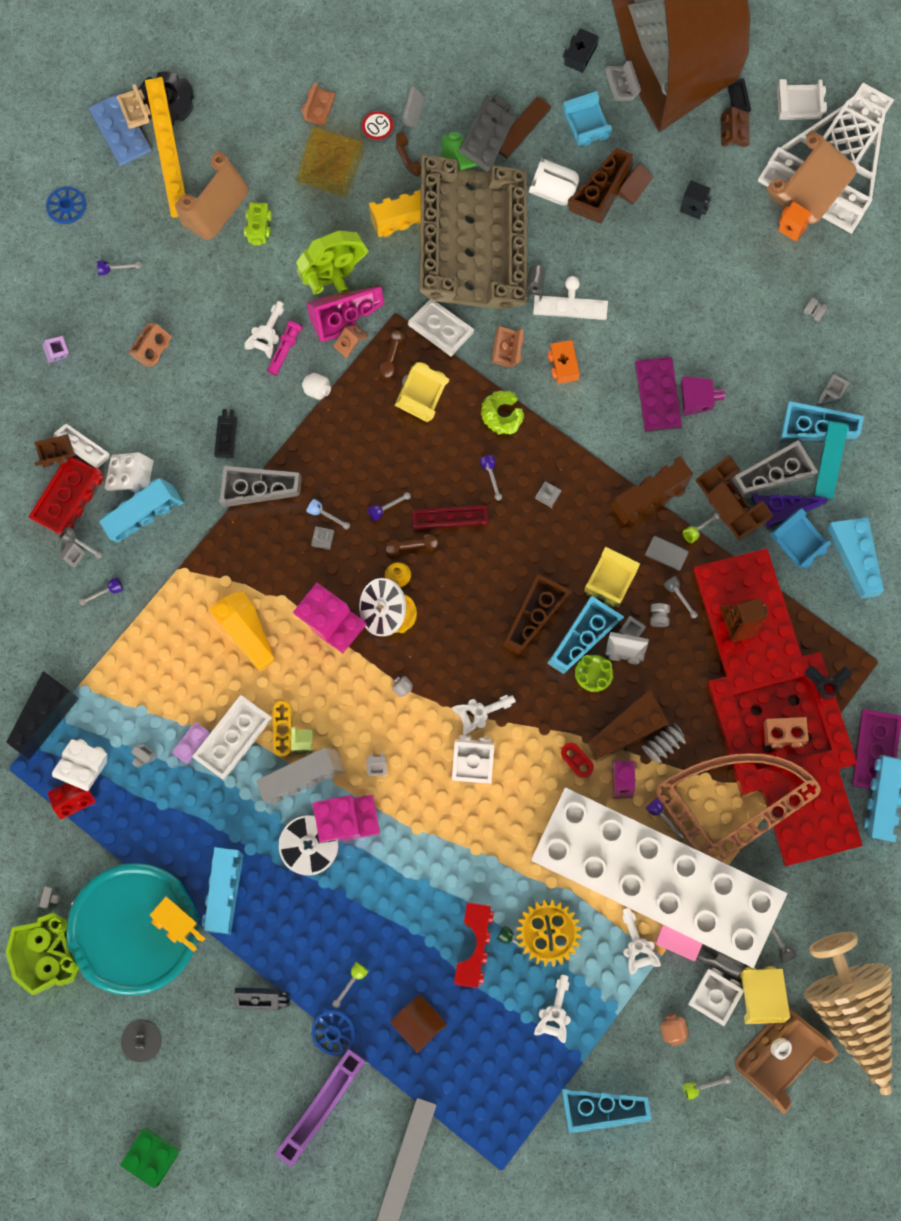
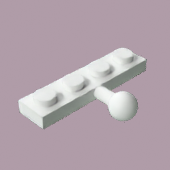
(571, 306)

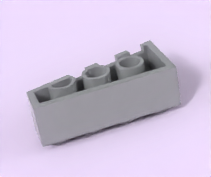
(257, 485)
(300, 775)

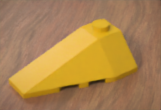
(242, 624)

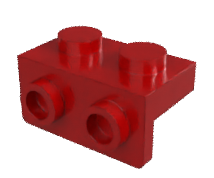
(69, 799)

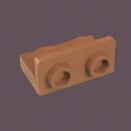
(318, 105)

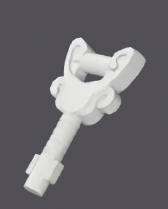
(266, 333)
(479, 712)
(638, 946)
(555, 1013)

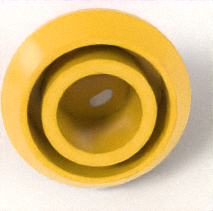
(398, 573)

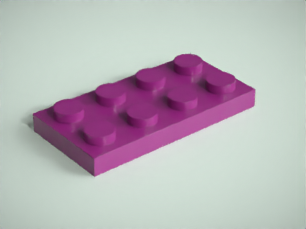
(658, 394)
(877, 736)

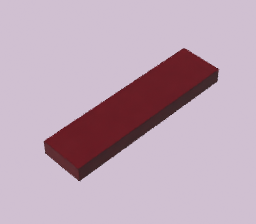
(450, 517)

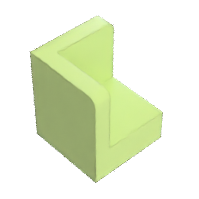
(301, 741)

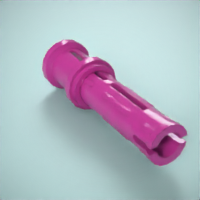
(287, 340)

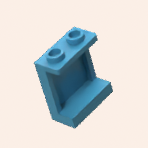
(799, 539)

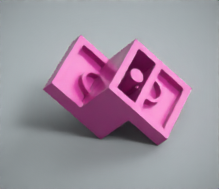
(329, 618)
(346, 818)

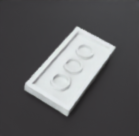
(232, 737)

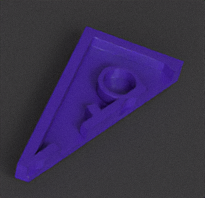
(786, 505)

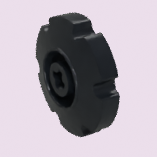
(178, 94)

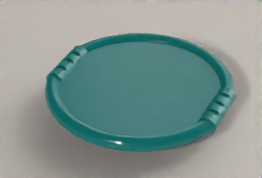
(114, 935)

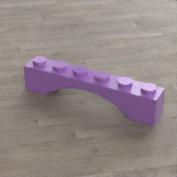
(320, 1108)

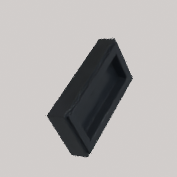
(739, 96)

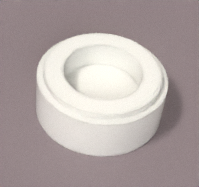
(781, 1048)

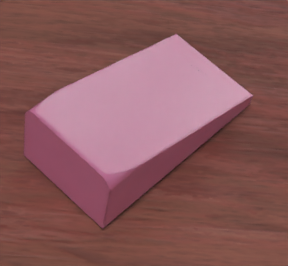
(678, 943)

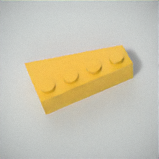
(396, 213)

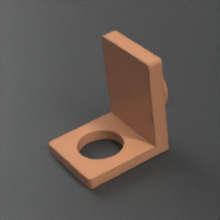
(349, 339)

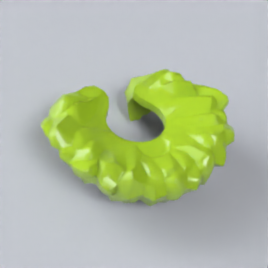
(493, 420)

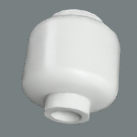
(316, 386)

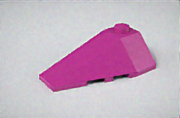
(337, 311)

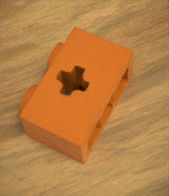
(794, 221)
(563, 372)

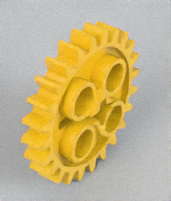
(530, 935)

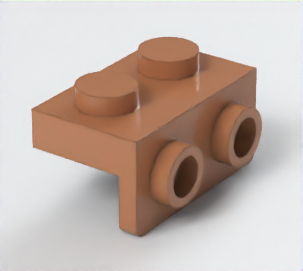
(507, 347)

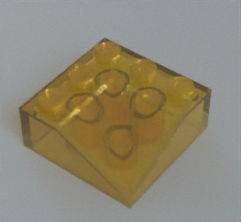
(330, 161)

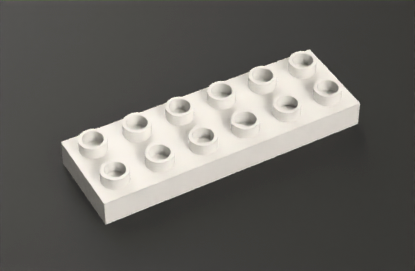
(659, 877)

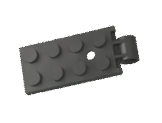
(485, 137)

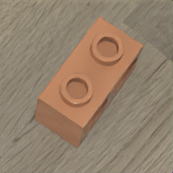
(147, 341)
(784, 726)

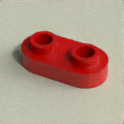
(577, 760)

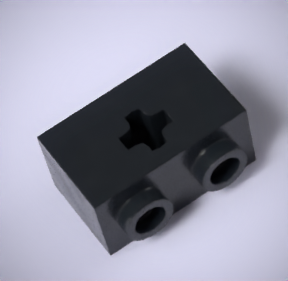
(581, 50)
(696, 200)

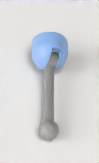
(315, 508)

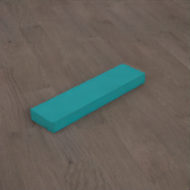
(831, 460)

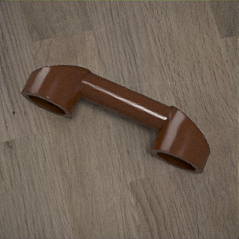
(413, 167)
(387, 368)
(394, 547)

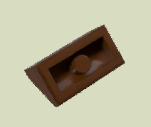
(635, 184)

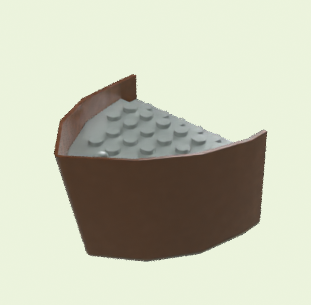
(683, 50)

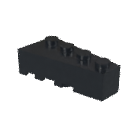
(41, 715)

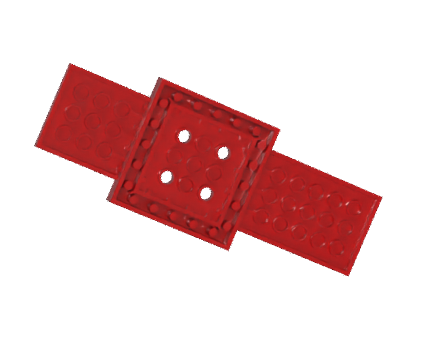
(765, 674)

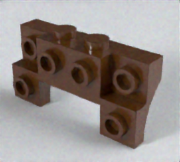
(729, 502)

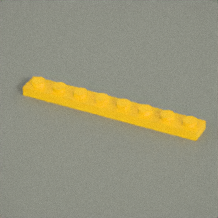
(165, 142)

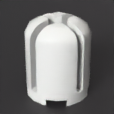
(554, 182)

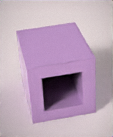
(55, 349)

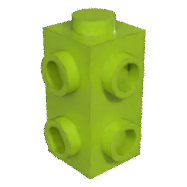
(257, 228)

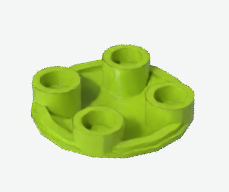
(594, 673)

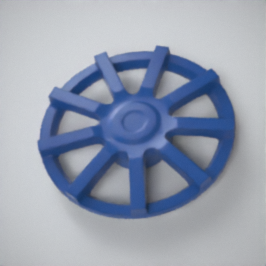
(66, 205)
(334, 1032)

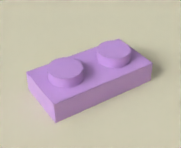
(190, 743)

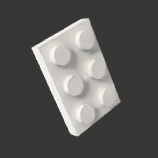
(441, 327)

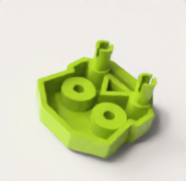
(331, 260)
(29, 959)

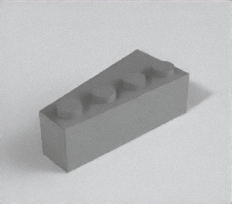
(777, 470)

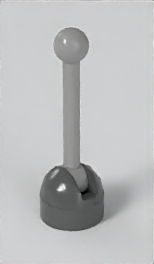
(69, 536)
(673, 585)
(786, 952)

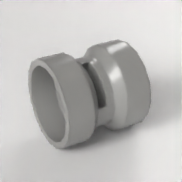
(819, 312)
(659, 615)

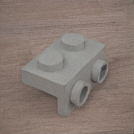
(623, 82)

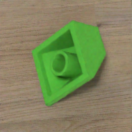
(450, 147)

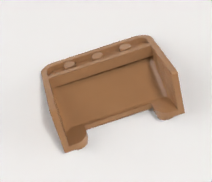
(817, 180)
(774, 1075)

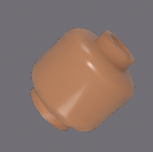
(674, 1029)

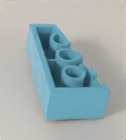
(811, 422)
(222, 890)

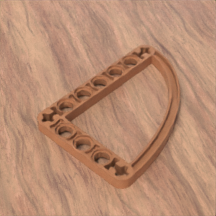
(751, 824)

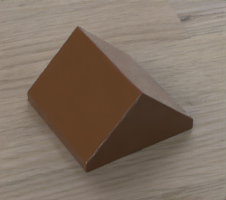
(418, 1023)

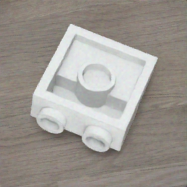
(473, 759)
(80, 764)
(716, 996)

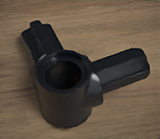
(834, 682)

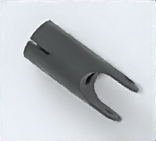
(535, 281)
(721, 962)

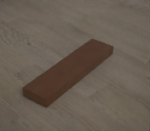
(523, 126)

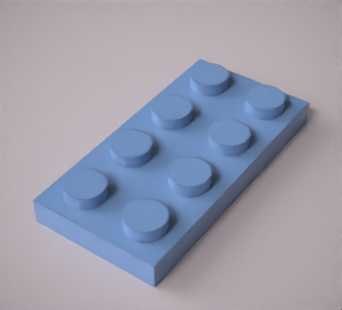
(124, 142)

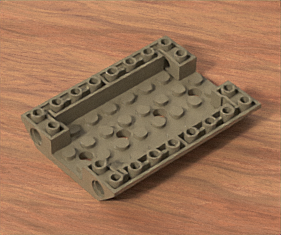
(494, 237)

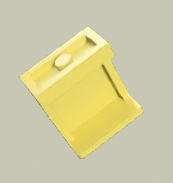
(421, 391)
(611, 578)
(765, 995)

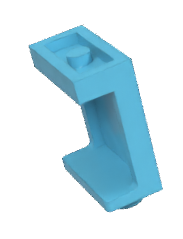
(586, 119)

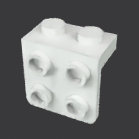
(129, 472)

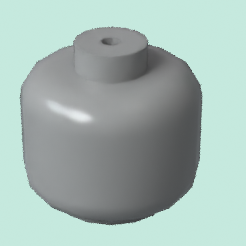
(402, 686)

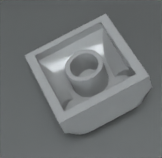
(626, 647)

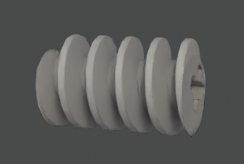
(664, 743)

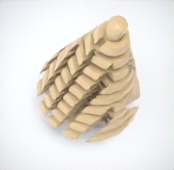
(856, 1007)

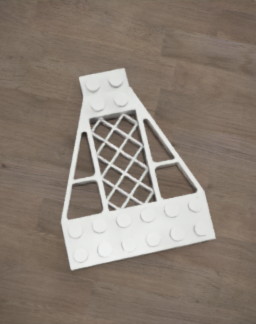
(865, 111)

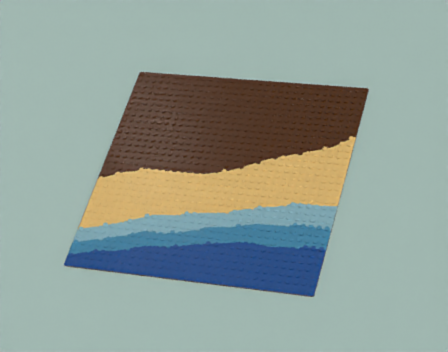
(441, 841)

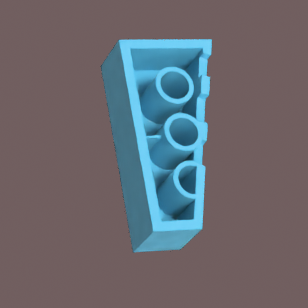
(140, 509)
(858, 554)
(588, 628)
(885, 799)
(597, 1111)

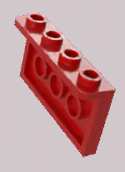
(66, 495)

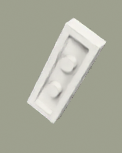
(84, 447)

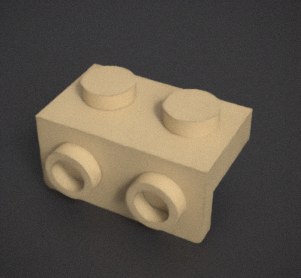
(133, 108)

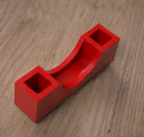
(477, 919)

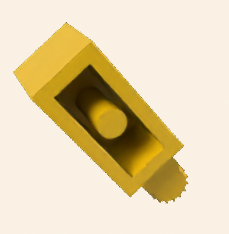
(175, 922)

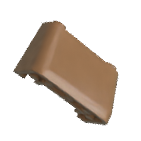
(217, 201)

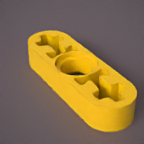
(287, 715)

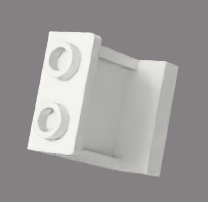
(801, 101)

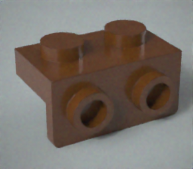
(735, 127)
(53, 450)

